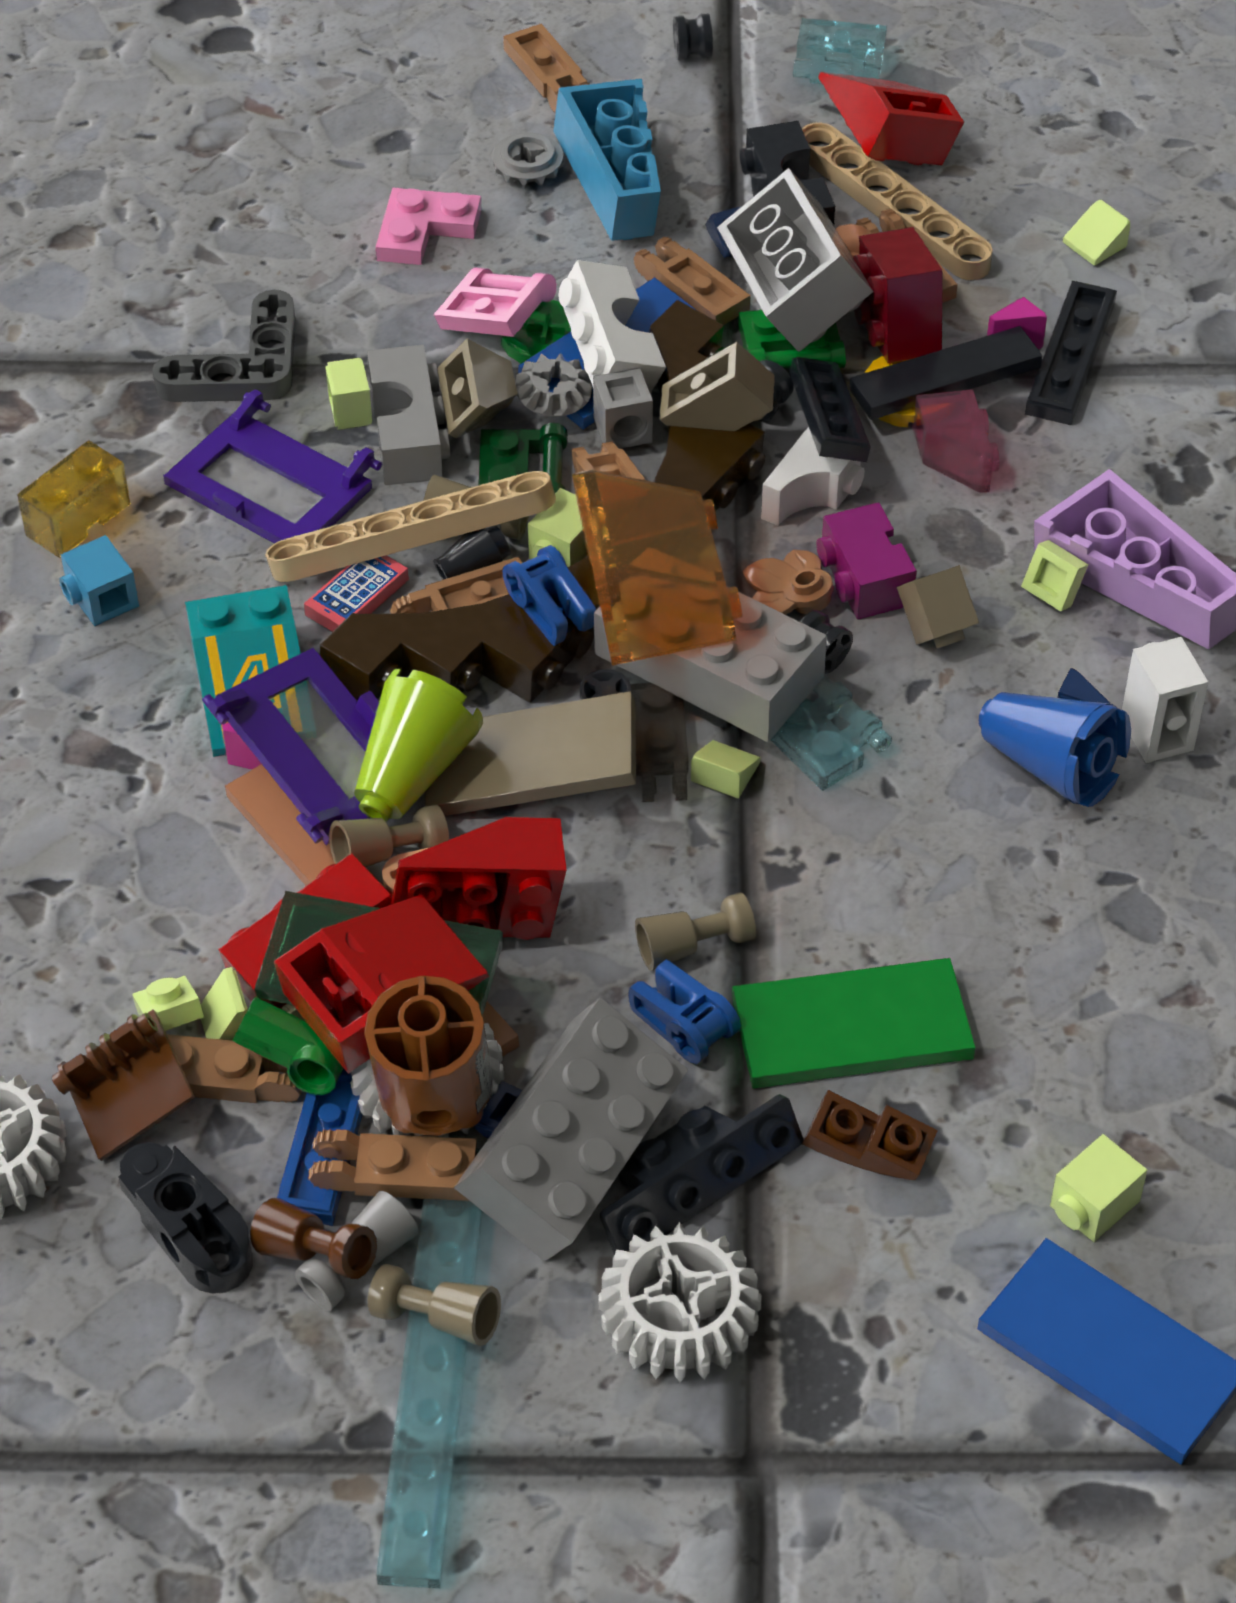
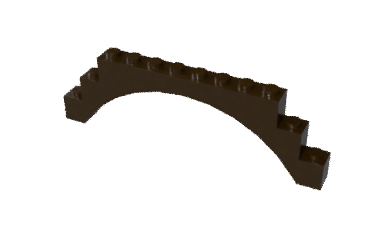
(498, 634)

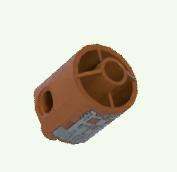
(429, 1056)

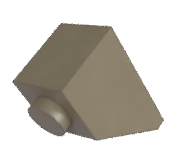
(474, 387)
(719, 392)

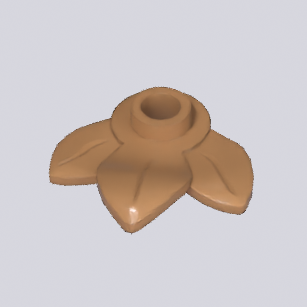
(791, 582)

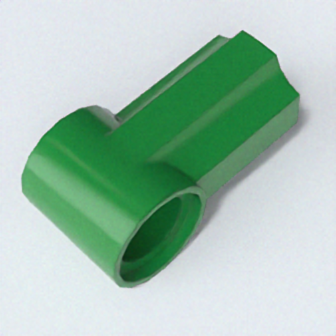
(291, 1044)

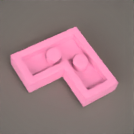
(421, 213)

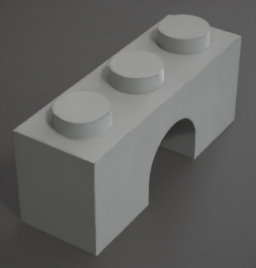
(407, 414)

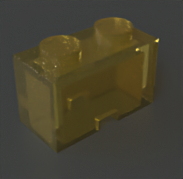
(73, 497)

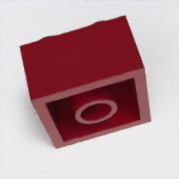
(906, 297)

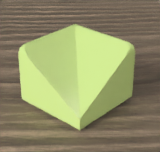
(349, 393)

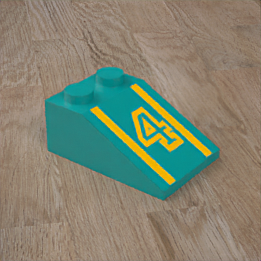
(237, 640)

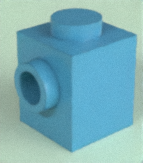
(98, 580)

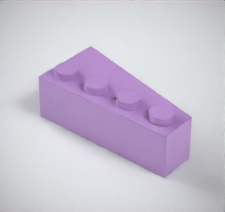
(1143, 559)

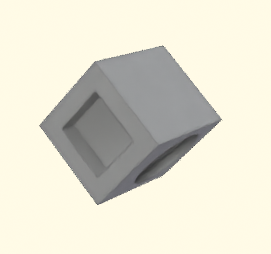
(623, 408)

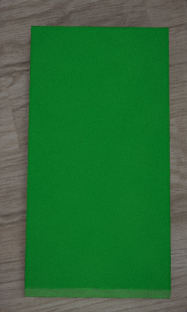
(852, 1023)

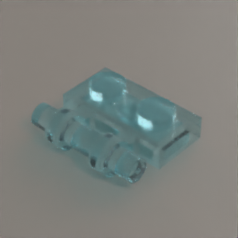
(842, 43)
(819, 746)

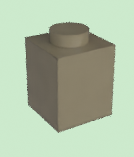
(938, 607)

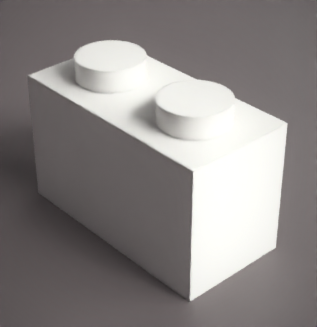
(1164, 699)

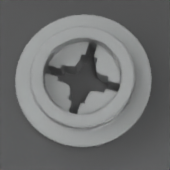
(539, 149)
(569, 395)

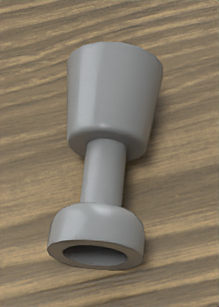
(392, 1228)

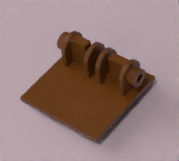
(125, 1083)

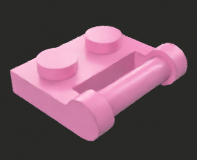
(494, 302)

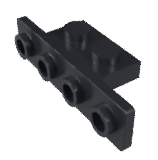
(696, 1166)

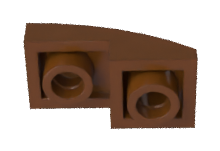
(878, 1143)

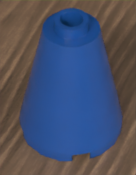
(1060, 741)

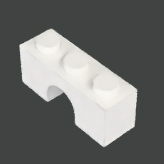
(597, 306)

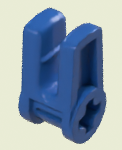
(542, 584)
(684, 1011)

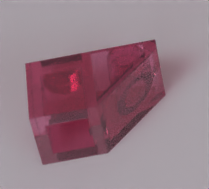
(954, 438)

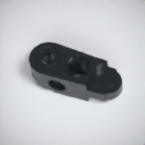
(166, 1179)

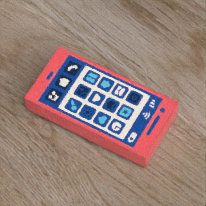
(356, 590)

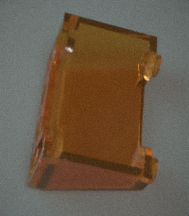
(654, 566)

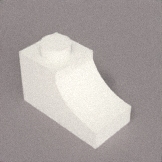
(808, 481)

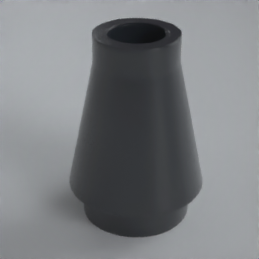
(473, 552)

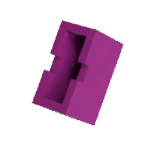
(865, 560)

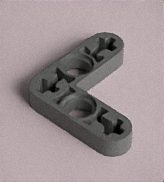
(257, 363)

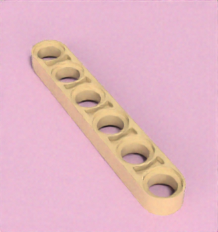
(899, 196)
(411, 526)

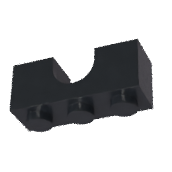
(774, 150)

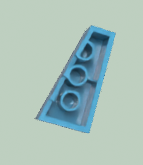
(611, 153)

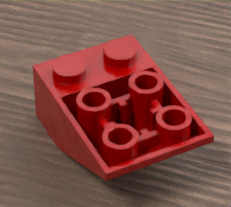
(895, 118)
(492, 877)
(348, 965)

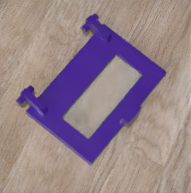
(269, 477)
(304, 735)

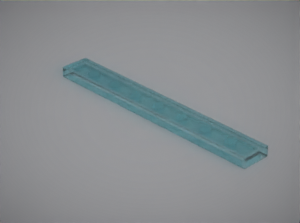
(428, 1407)

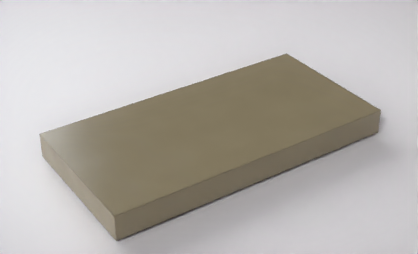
(542, 755)

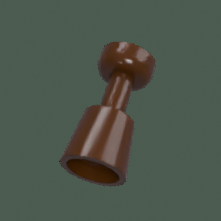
(296, 1234)

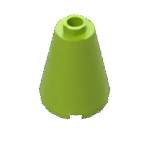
(412, 742)

